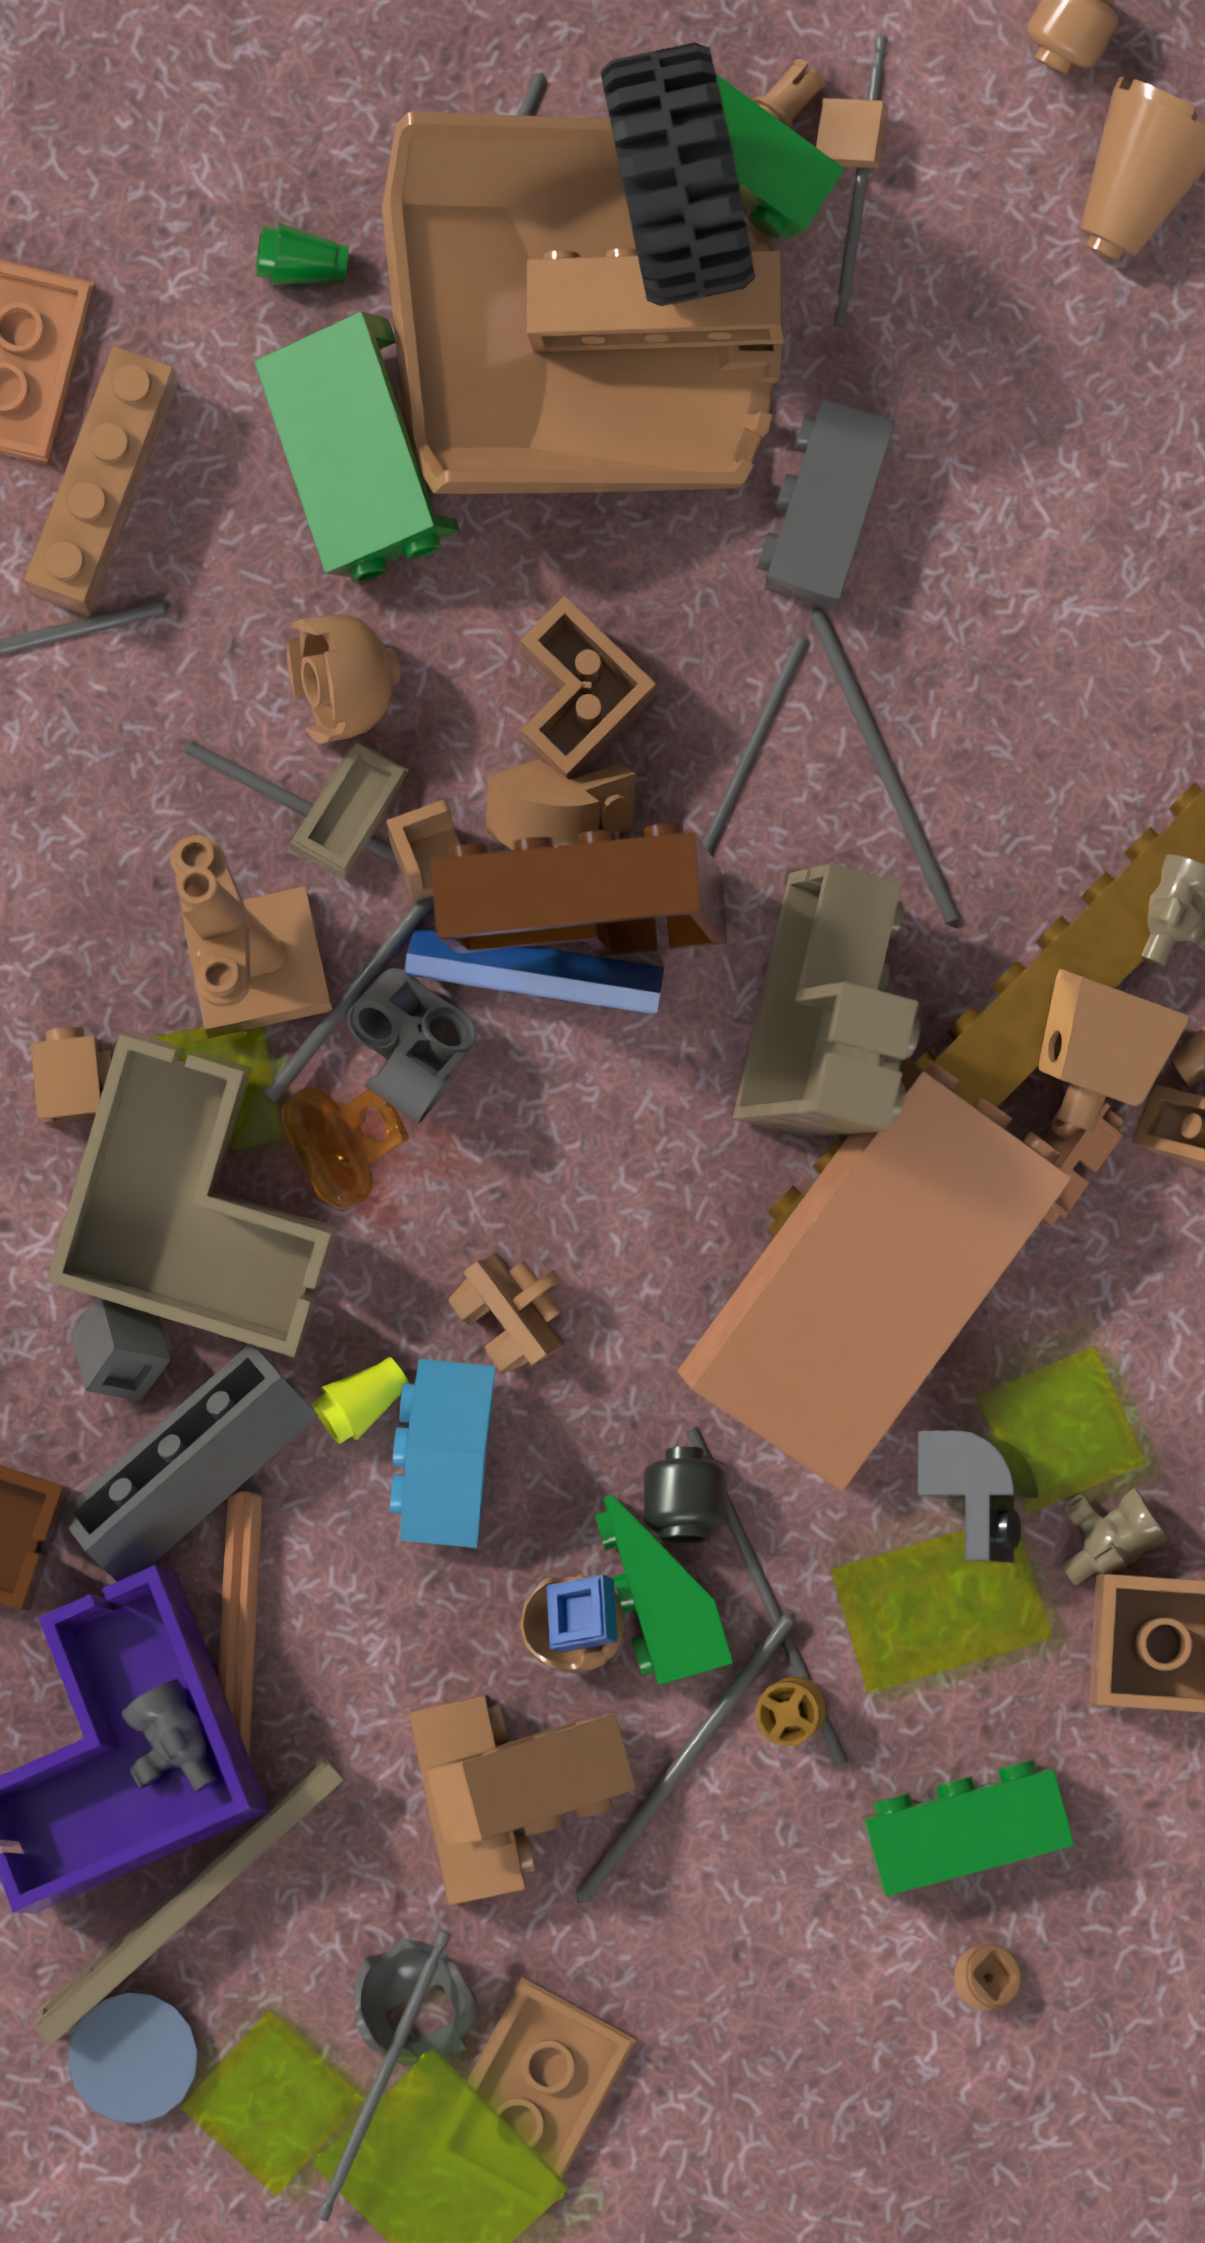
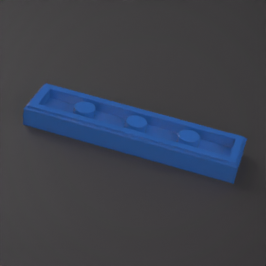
(539, 973)

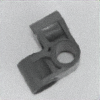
(417, 1035)

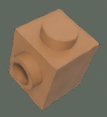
(68, 1075)

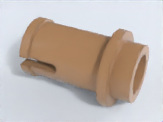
(792, 92)

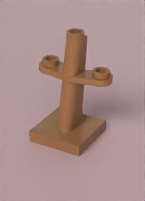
(250, 956)

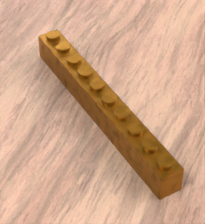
(1103, 944)

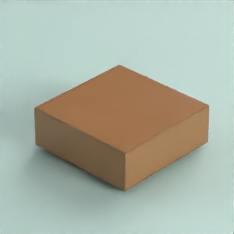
(853, 131)

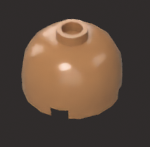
(345, 666)

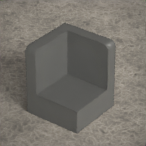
(119, 1350)

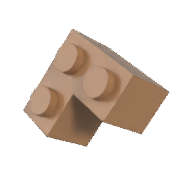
(595, 686)

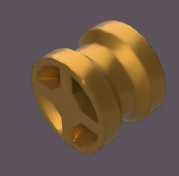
(783, 1720)

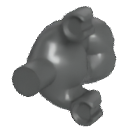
(173, 1734)

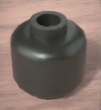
(685, 1496)

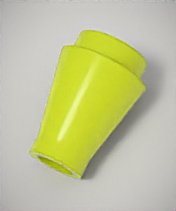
(359, 1399)

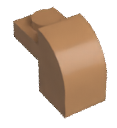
(544, 803)

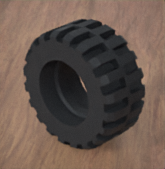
(678, 174)

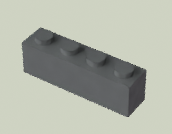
(187, 1465)

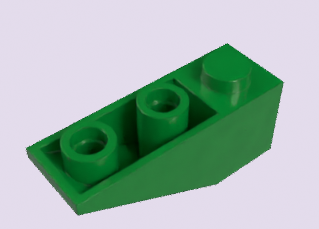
(674, 1611)

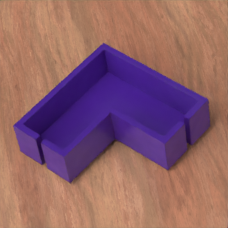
(80, 1805)

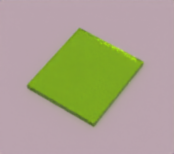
(442, 2164)

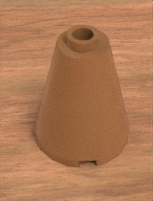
(1142, 168)

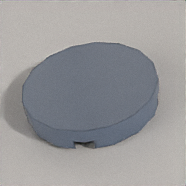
(133, 2057)

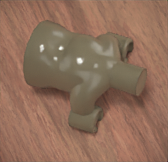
(1176, 908)
(1113, 1540)

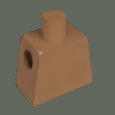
(1104, 1045)

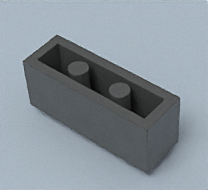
(825, 504)

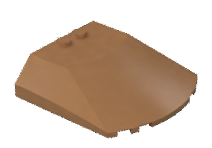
(478, 403)

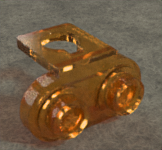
(334, 1145)

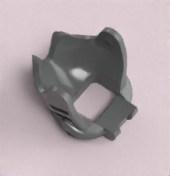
(390, 1981)

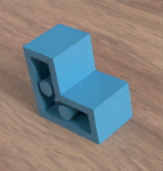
(443, 1452)

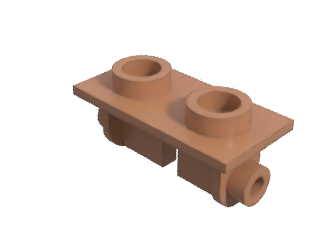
(1081, 1146)

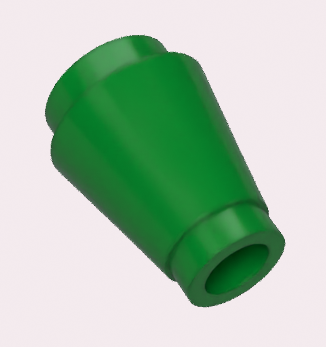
(299, 257)

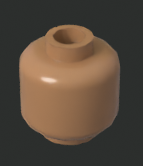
(1072, 32)

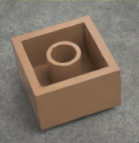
(1148, 1643)

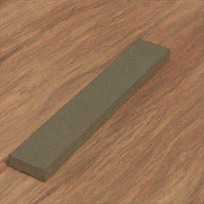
(186, 1899)

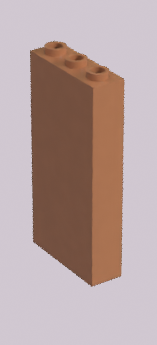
(875, 1275)

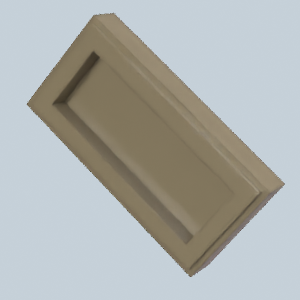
(349, 809)

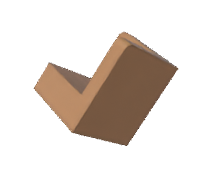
(418, 839)

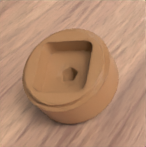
(987, 1977)

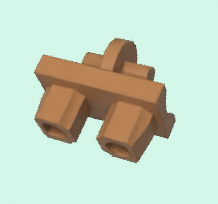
(518, 1303)

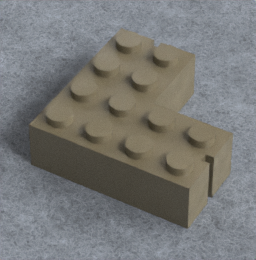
(824, 1025)
(150, 1215)

